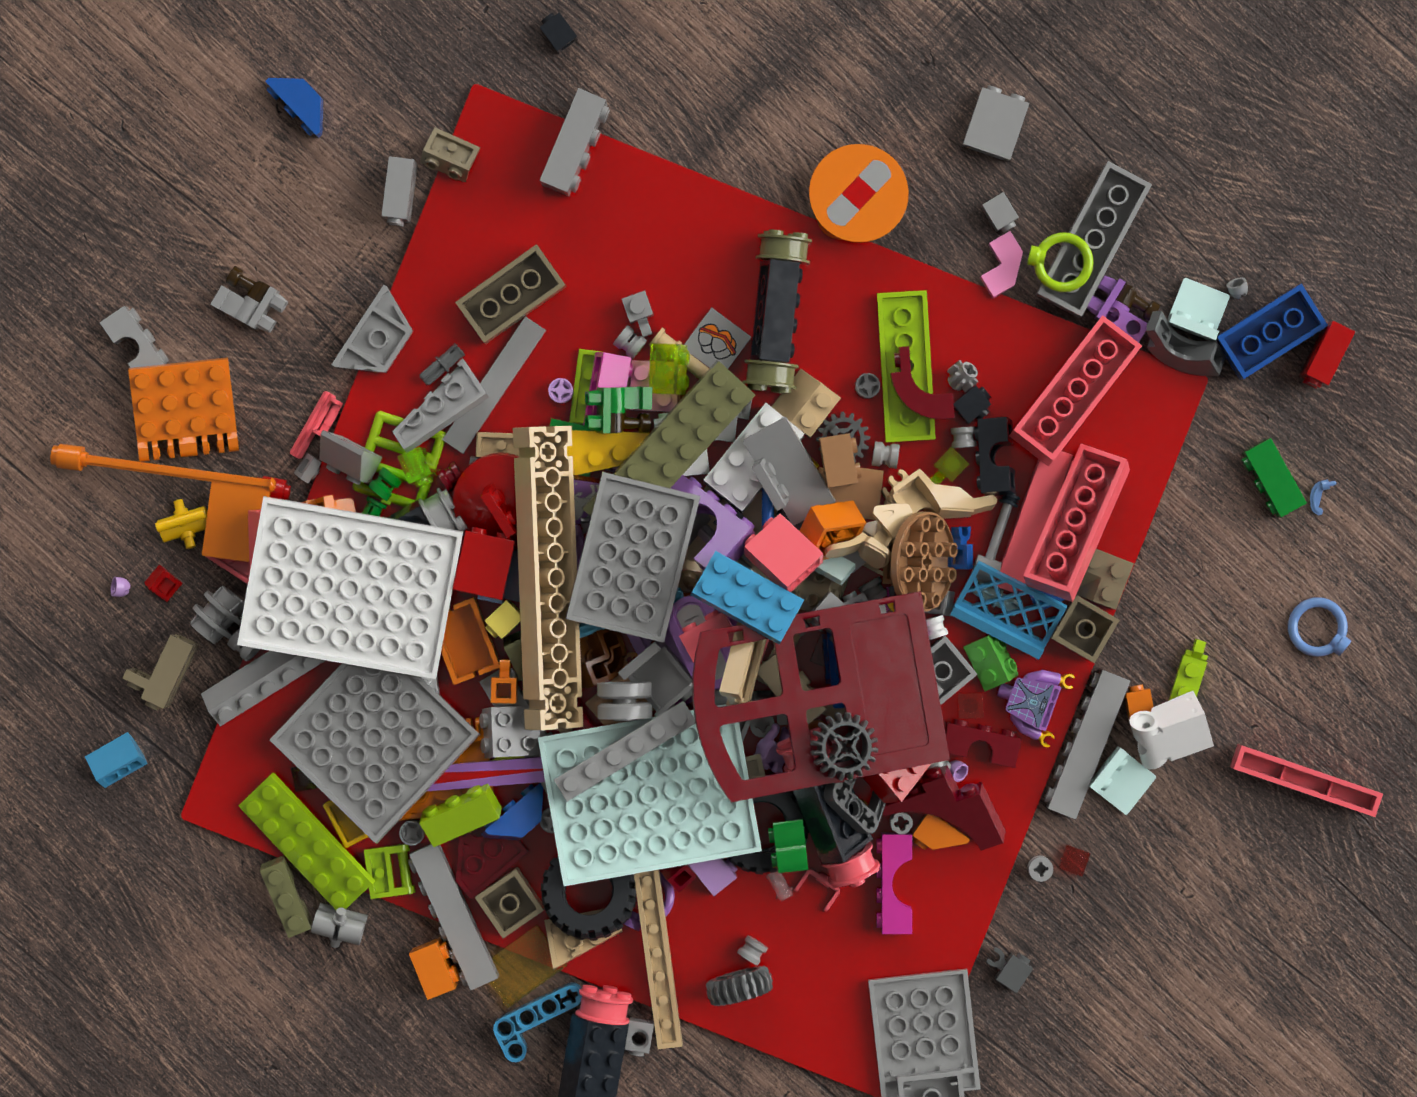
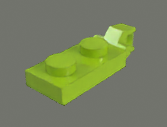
(1190, 670)

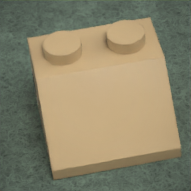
(807, 404)

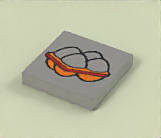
(716, 340)

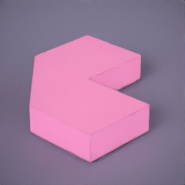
(1009, 257)

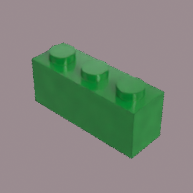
(1273, 478)

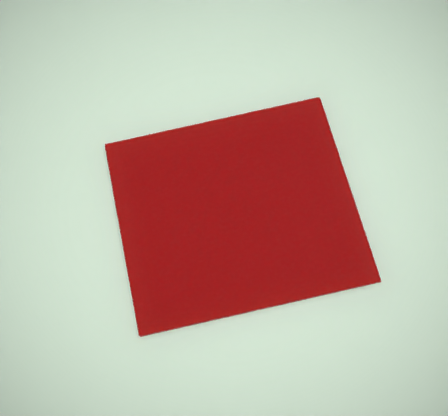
(691, 249)

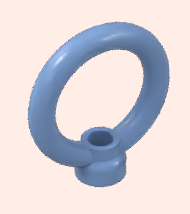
(1336, 645)

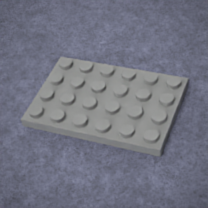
(633, 557)

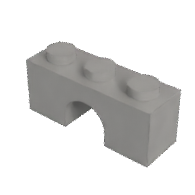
(124, 325)

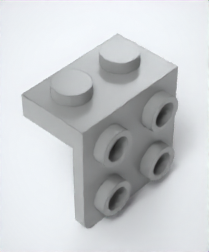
(506, 733)

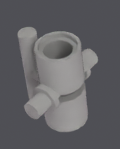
(339, 925)

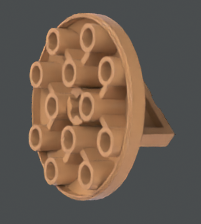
(921, 559)

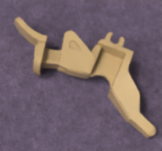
(905, 499)

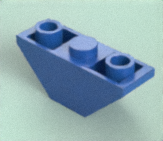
(300, 101)
(518, 817)

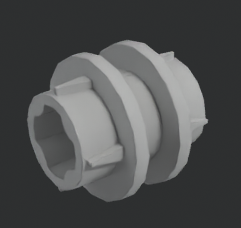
(218, 614)

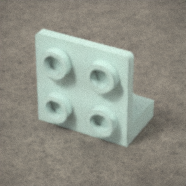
(1198, 309)
(1122, 780)

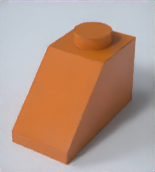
(937, 833)

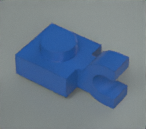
(964, 557)

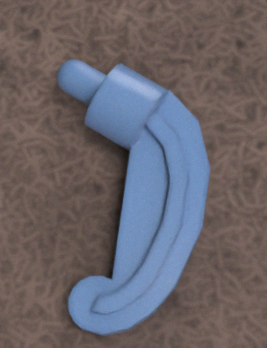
(1316, 493)

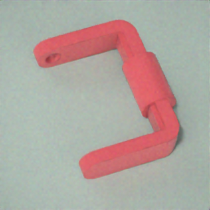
(330, 417)
(823, 879)

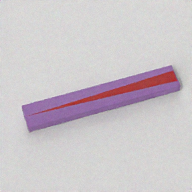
(491, 772)

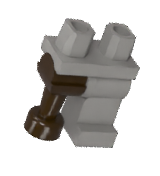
(256, 304)

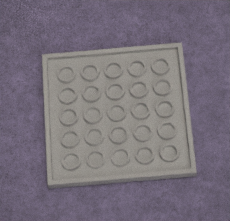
(374, 743)

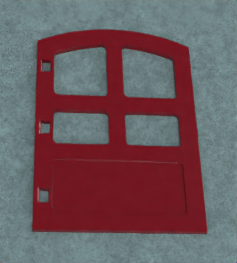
(883, 678)

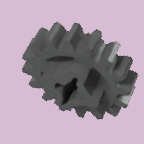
(855, 425)

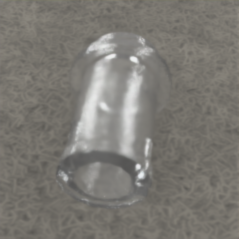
(779, 885)

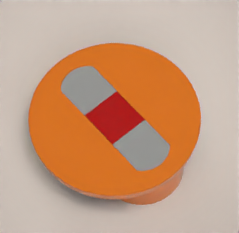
(858, 193)

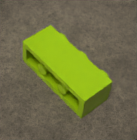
(460, 814)

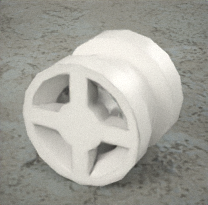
(936, 627)

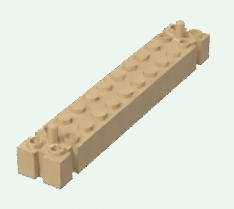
(547, 577)

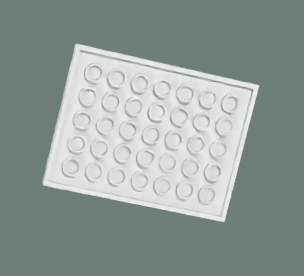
(349, 587)

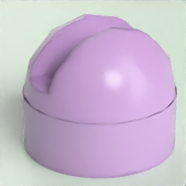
(119, 587)
(961, 773)

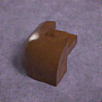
(601, 657)

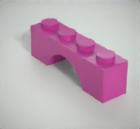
(895, 851)

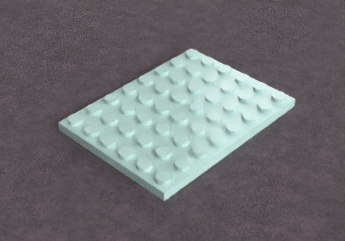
(649, 813)

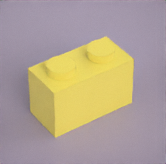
(503, 620)

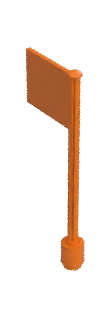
(228, 505)

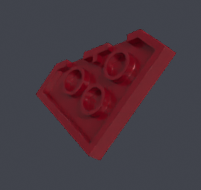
(484, 860)

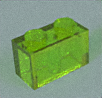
(417, 467)

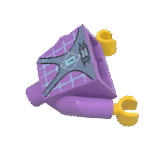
(1033, 702)

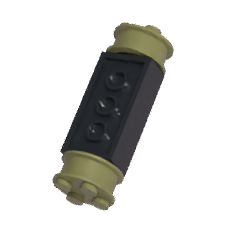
(775, 311)

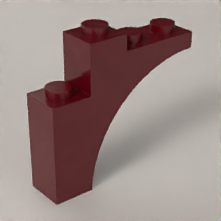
(965, 807)

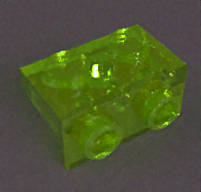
(669, 368)

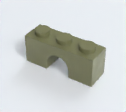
(284, 895)

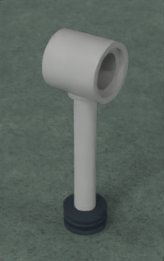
(1008, 502)

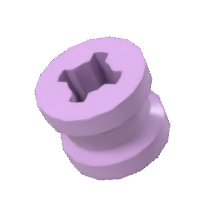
(560, 390)

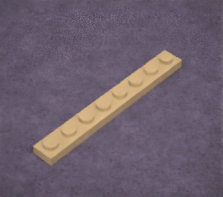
(658, 959)

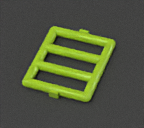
(375, 440)

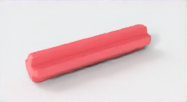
(313, 422)

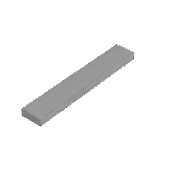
(496, 383)

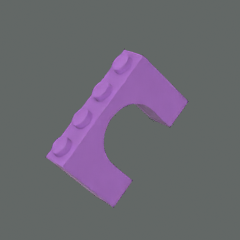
(730, 530)

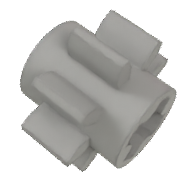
(962, 376)

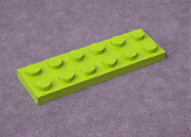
(905, 323)
(306, 843)

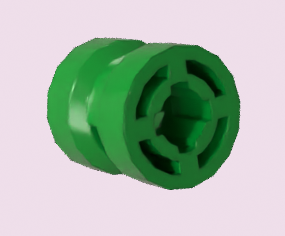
(383, 489)

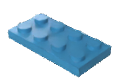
(747, 597)

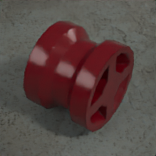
(449, 476)

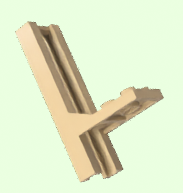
(743, 659)

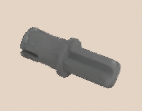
(442, 364)

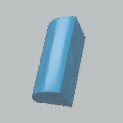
(116, 760)

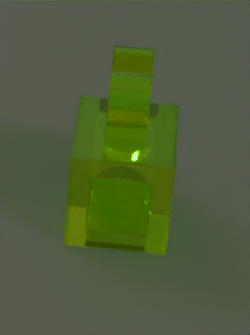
(948, 466)

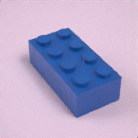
(1271, 331)

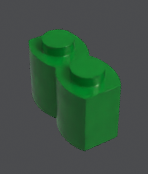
(789, 846)

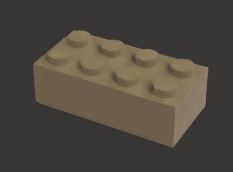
(511, 294)

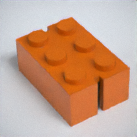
(468, 643)

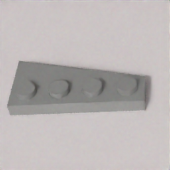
(450, 401)

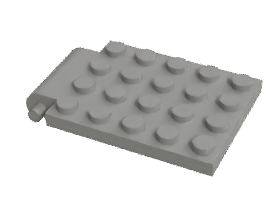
(924, 1034)

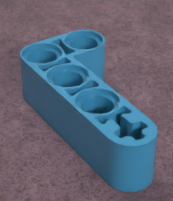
(540, 1015)

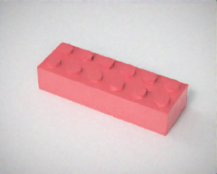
(1075, 390)
(1076, 522)

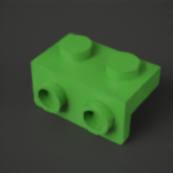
(991, 661)

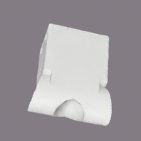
(1171, 731)

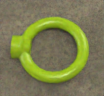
(1037, 257)

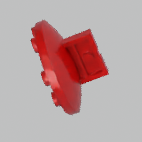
(487, 495)

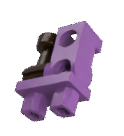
(1118, 304)

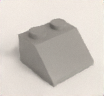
(348, 457)

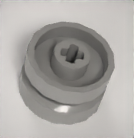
(624, 700)

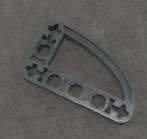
(839, 797)

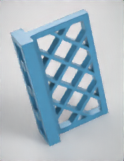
(1001, 628)

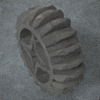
(860, 759)
(739, 986)

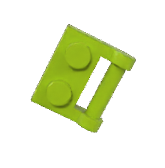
(380, 869)

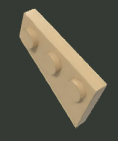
(565, 947)

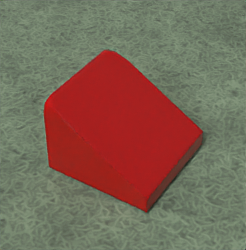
(163, 583)

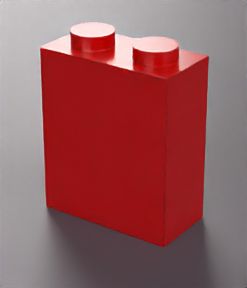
(1326, 355)
(484, 563)

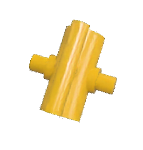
(182, 524)

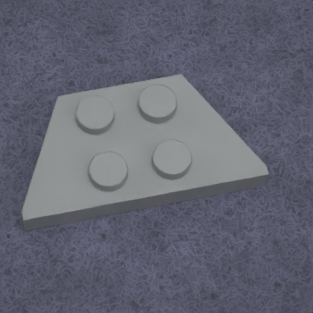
(376, 337)

